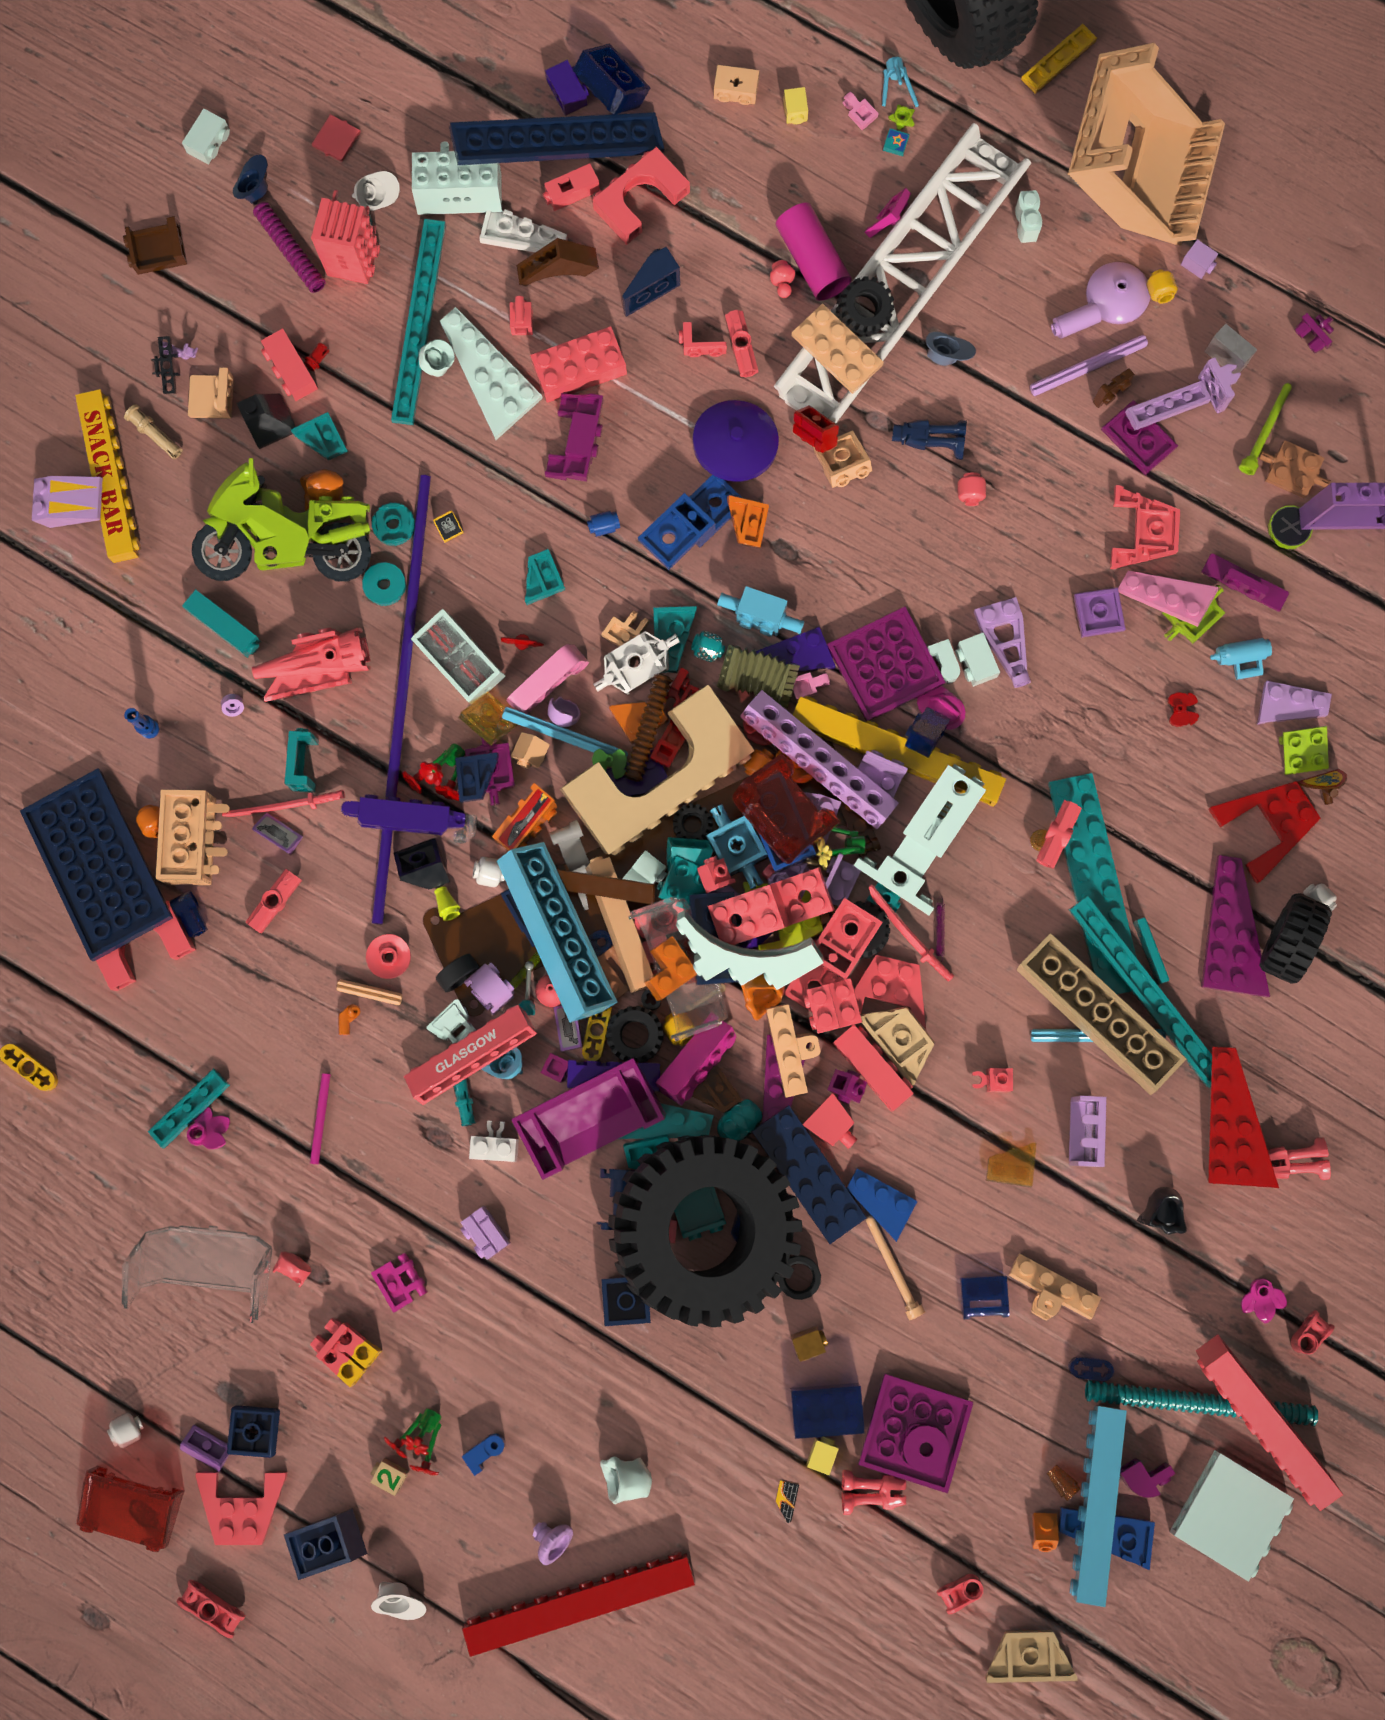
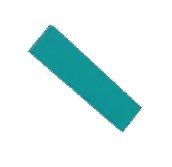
(188, 1108)

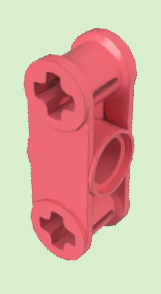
(196, 1600)

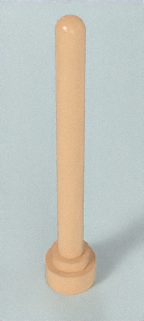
(913, 1308)

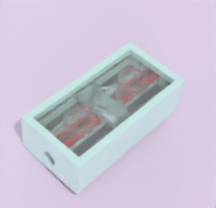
(458, 656)

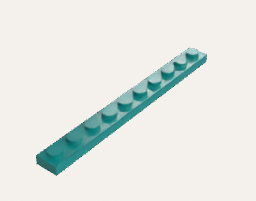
(418, 321)
(1144, 988)

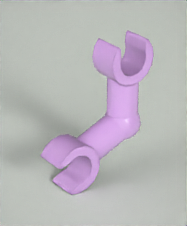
(184, 353)

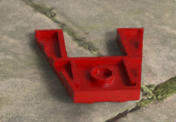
(1286, 811)

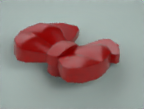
(1180, 716)

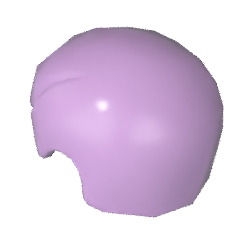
(563, 712)

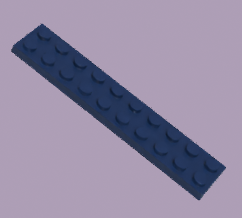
(555, 138)

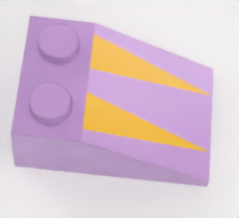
(66, 500)

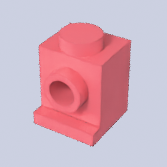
(714, 874)

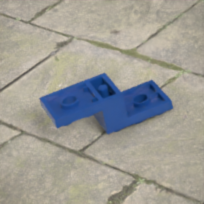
(689, 521)

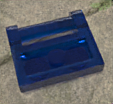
(984, 1289)

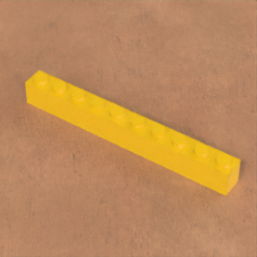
(866, 736)

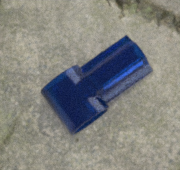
(187, 910)

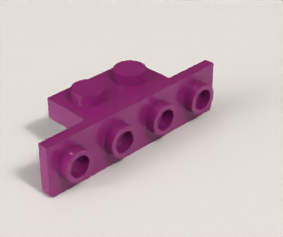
(1245, 582)

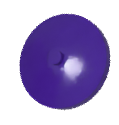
(735, 440)

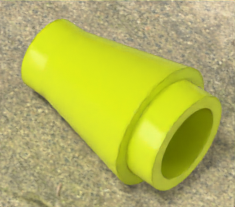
(447, 906)

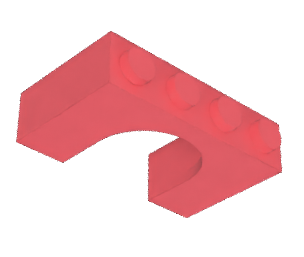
(651, 170)
(175, 938)

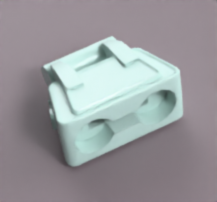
(449, 1021)

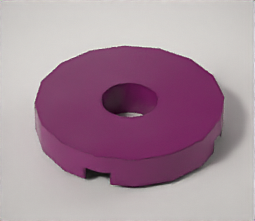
(926, 1463)

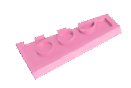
(1173, 596)

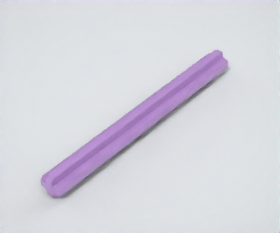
(1088, 365)

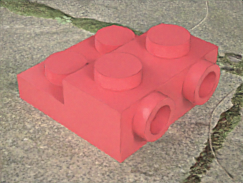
(833, 1006)

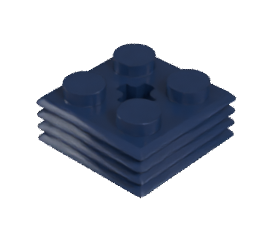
(242, 1441)

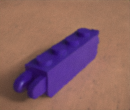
(403, 816)

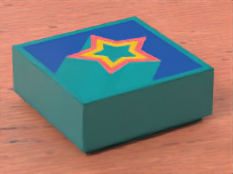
(896, 142)

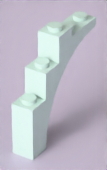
(745, 964)

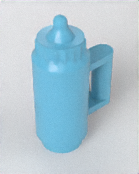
(1244, 652)

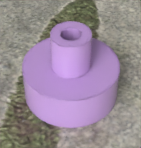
(232, 705)

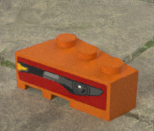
(526, 819)

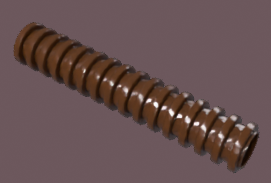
(648, 726)

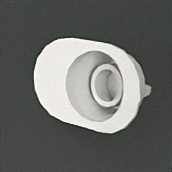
(376, 190)
(395, 1601)

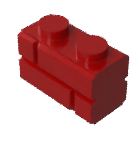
(815, 429)

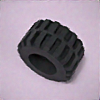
(878, 296)
(882, 934)
(635, 1014)

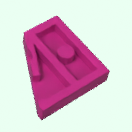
(890, 213)

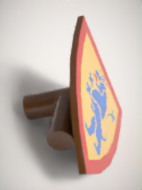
(1327, 782)

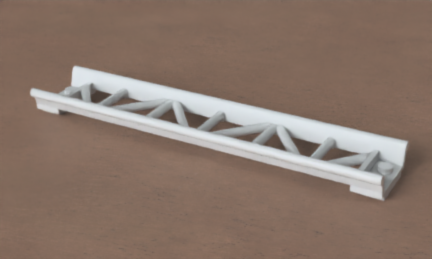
(994, 165)

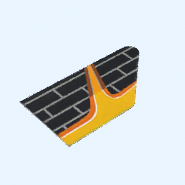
(786, 1499)

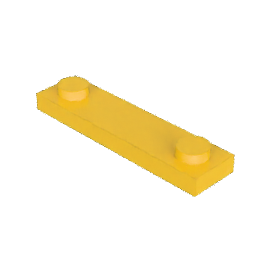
(1059, 58)

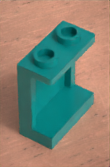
(296, 759)
(699, 1213)

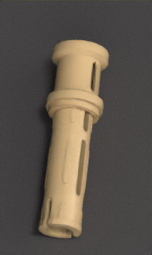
(146, 426)

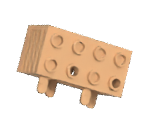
(184, 845)

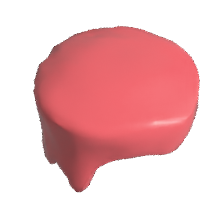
(293, 1267)

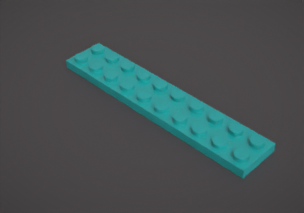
(1093, 869)

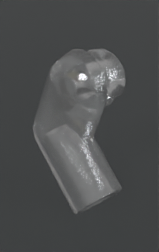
(467, 832)

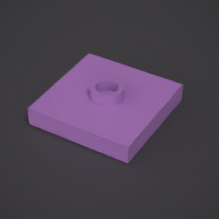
(1099, 612)

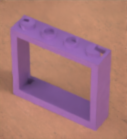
(1357, 510)

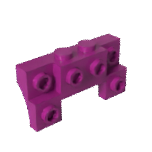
(582, 437)

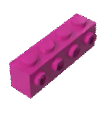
(695, 1062)

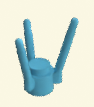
(896, 71)

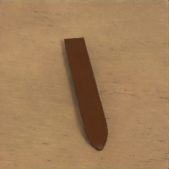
(608, 887)

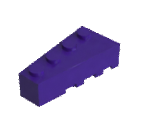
(583, 1071)

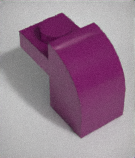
(1144, 1482)

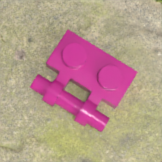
(393, 1286)

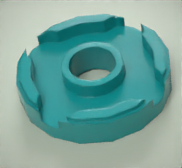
(395, 536)
(379, 572)

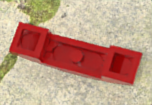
(672, 739)

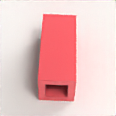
(571, 187)

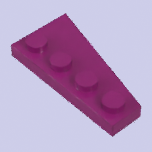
(773, 1091)

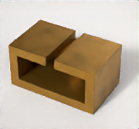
(809, 1343)

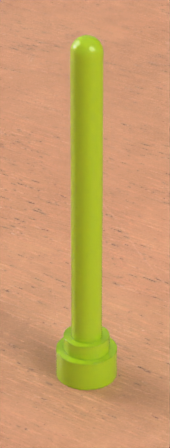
(1250, 463)

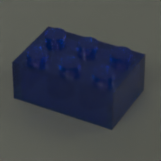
(611, 79)
(827, 1410)

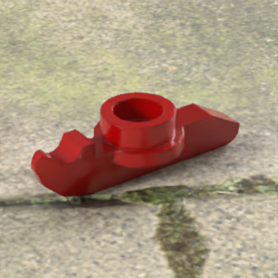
(521, 642)

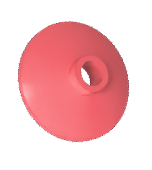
(377, 954)

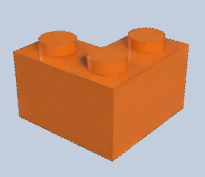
(675, 969)

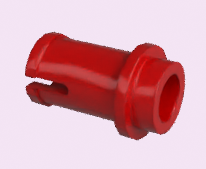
(314, 359)

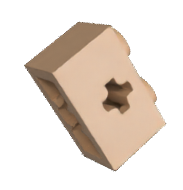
(729, 77)

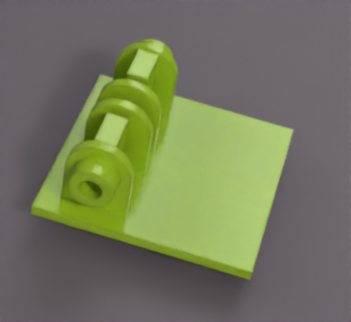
(1305, 750)

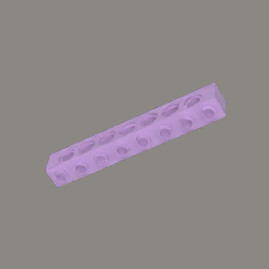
(819, 759)

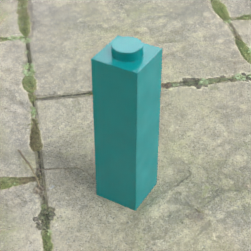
(221, 623)

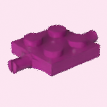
(503, 772)

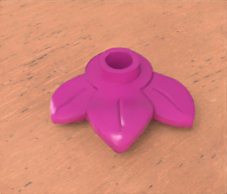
(211, 1128)
(1264, 1303)

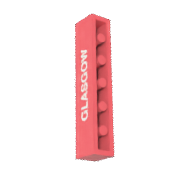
(470, 1054)

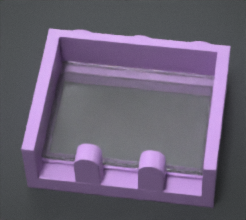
(1087, 1131)

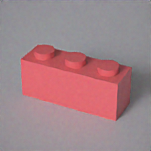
(288, 365)

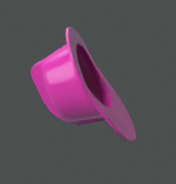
(944, 703)

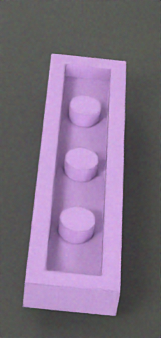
(1168, 405)

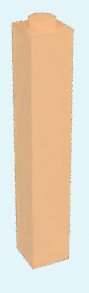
(622, 930)

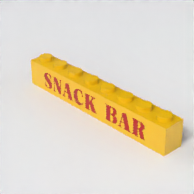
(106, 463)

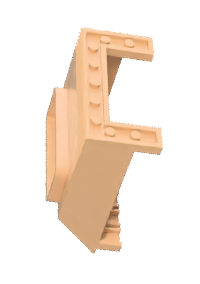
(1169, 156)

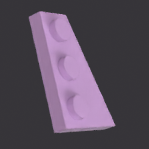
(1289, 702)

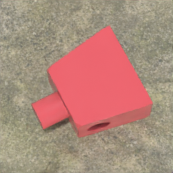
(831, 1123)

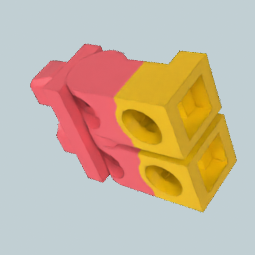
(346, 1352)

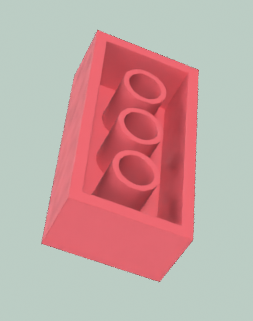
(579, 364)

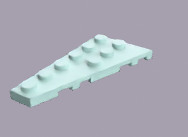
(495, 382)

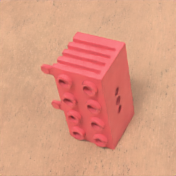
(345, 240)

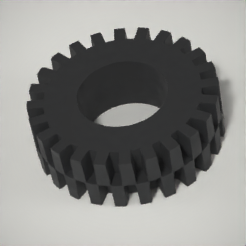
(763, 1240)

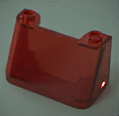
(782, 810)
(127, 1509)

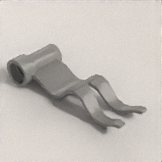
(572, 850)

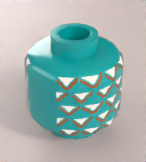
(707, 646)

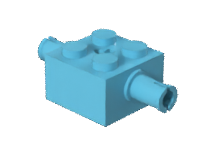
(761, 612)
(742, 833)

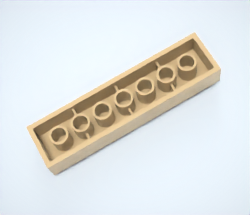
(1101, 1014)

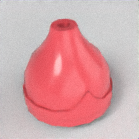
(546, 993)

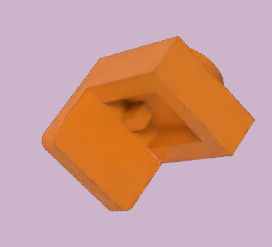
(1045, 1531)

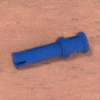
(142, 721)

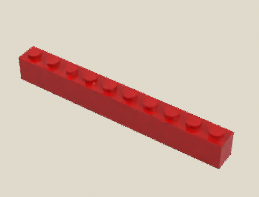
(578, 1604)

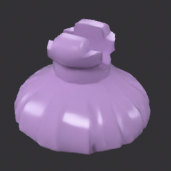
(552, 1541)

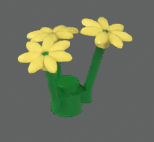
(853, 845)

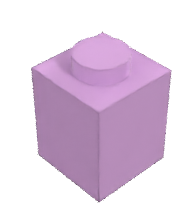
(1200, 259)

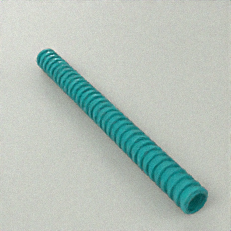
(1189, 1402)

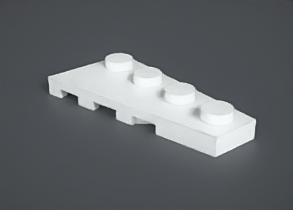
(516, 233)

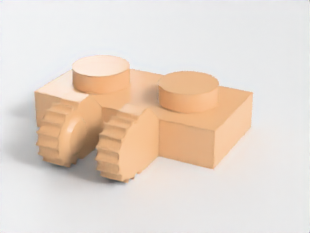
(620, 632)

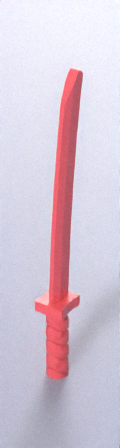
(311, 800)
(927, 955)

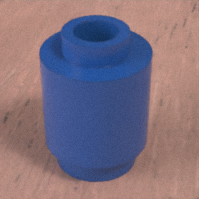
(603, 523)

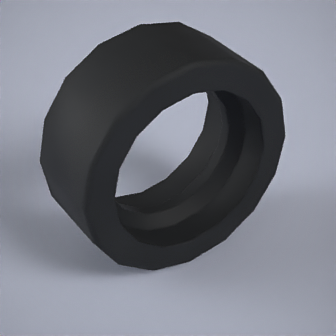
(457, 972)
(816, 1280)

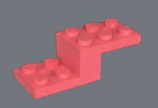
(771, 907)
(838, 949)

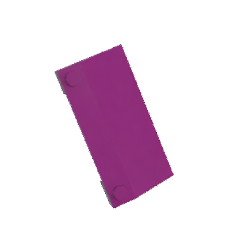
(588, 1117)

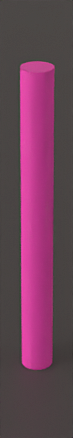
(320, 1119)

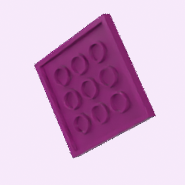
(886, 664)
(899, 1409)

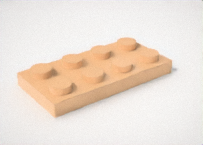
(837, 348)

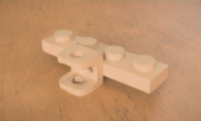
(790, 1049)
(1052, 1290)

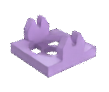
(1219, 386)

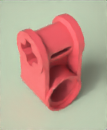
(1314, 1330)
(959, 1593)

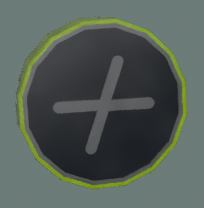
(1286, 528)

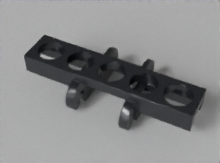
(162, 359)

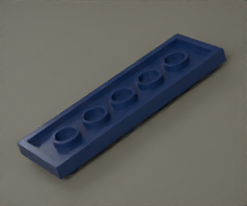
(809, 1174)

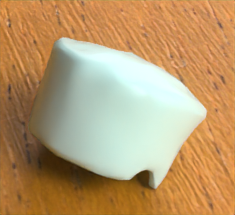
(436, 357)

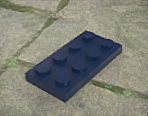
(700, 913)

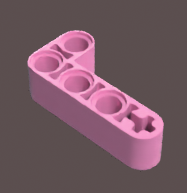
(548, 677)

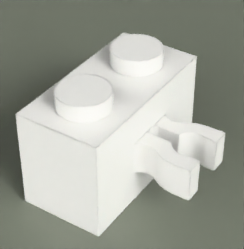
(494, 1147)

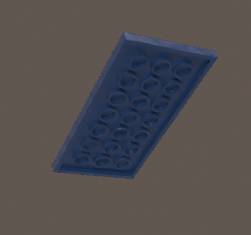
(96, 865)

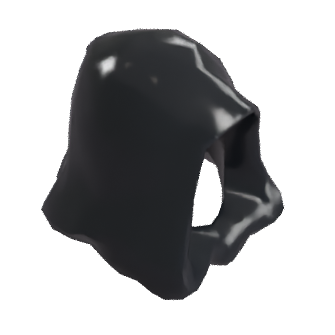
(1165, 1211)

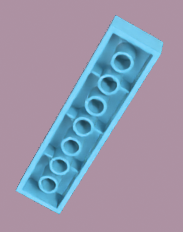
(556, 931)
(1099, 1506)

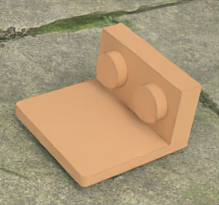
(211, 395)

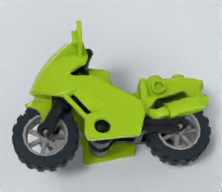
(279, 530)

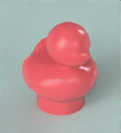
(781, 277)

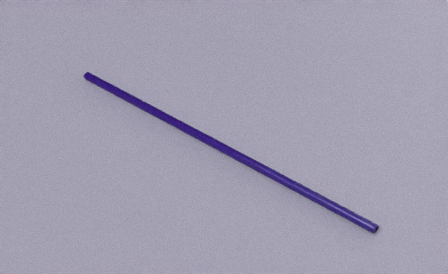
(402, 692)

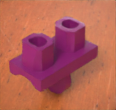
(1309, 325)

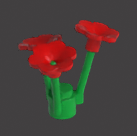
(432, 773)

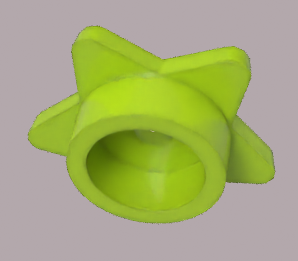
(902, 111)

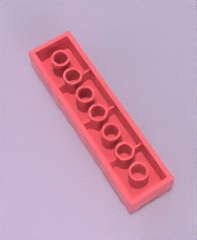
(1267, 1423)

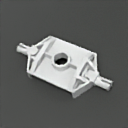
(653, 660)

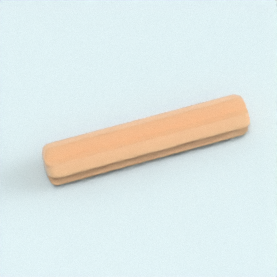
(369, 992)

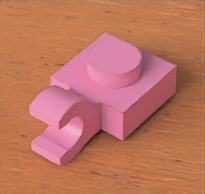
(860, 112)
(806, 685)

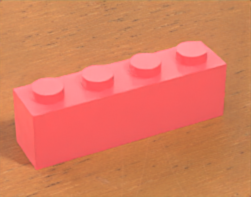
(873, 1068)

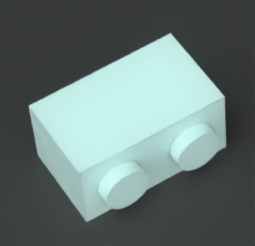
(206, 136)
(977, 659)

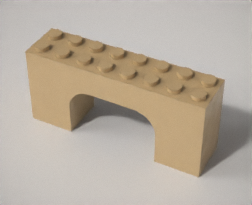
(713, 747)

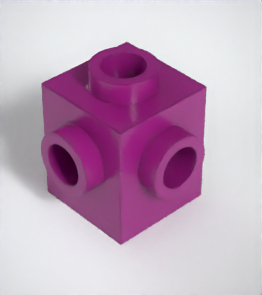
(847, 1086)

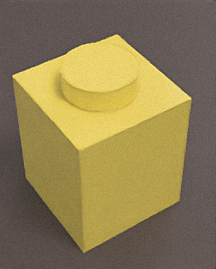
(795, 105)
(822, 1455)

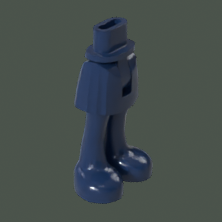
(917, 435)

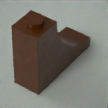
(557, 259)

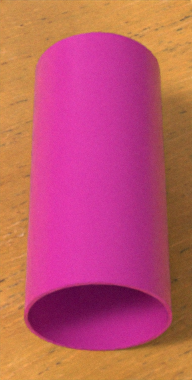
(813, 251)

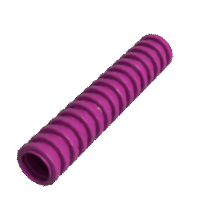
(289, 247)

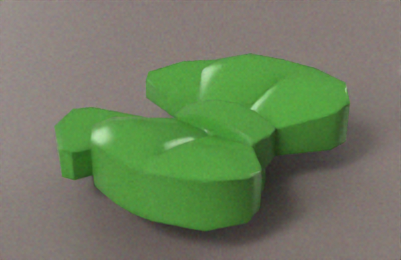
(617, 760)

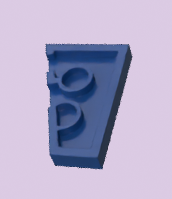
(882, 1201)

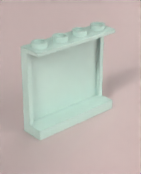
(1232, 1516)

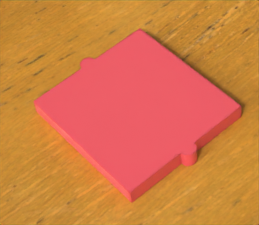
(336, 138)

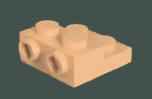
(845, 461)

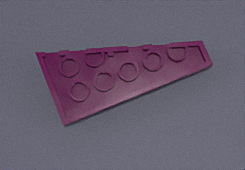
(1232, 937)

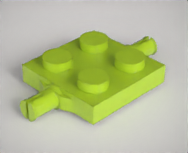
(1193, 632)

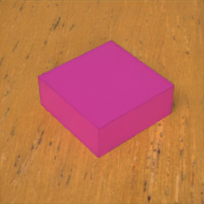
(555, 1067)

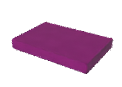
(1143, 446)

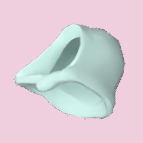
(626, 1479)

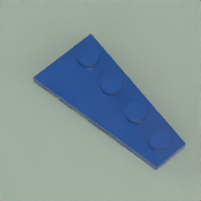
(1130, 1538)

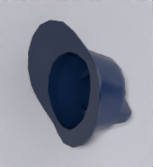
(251, 182)

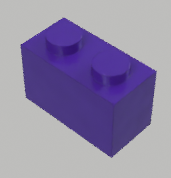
(566, 87)

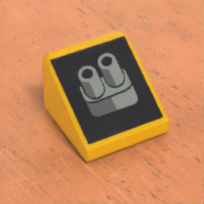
(448, 526)

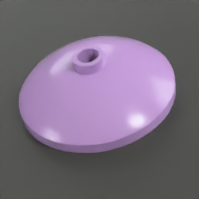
(1118, 304)

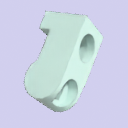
(946, 660)

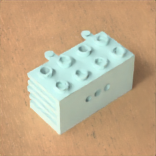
(450, 188)

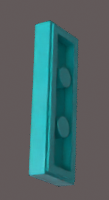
(1151, 951)

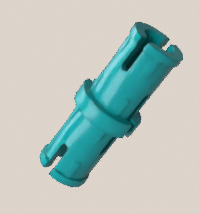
(464, 1103)

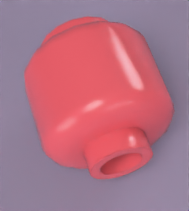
(971, 489)

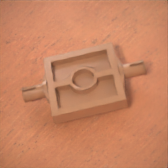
(1294, 469)

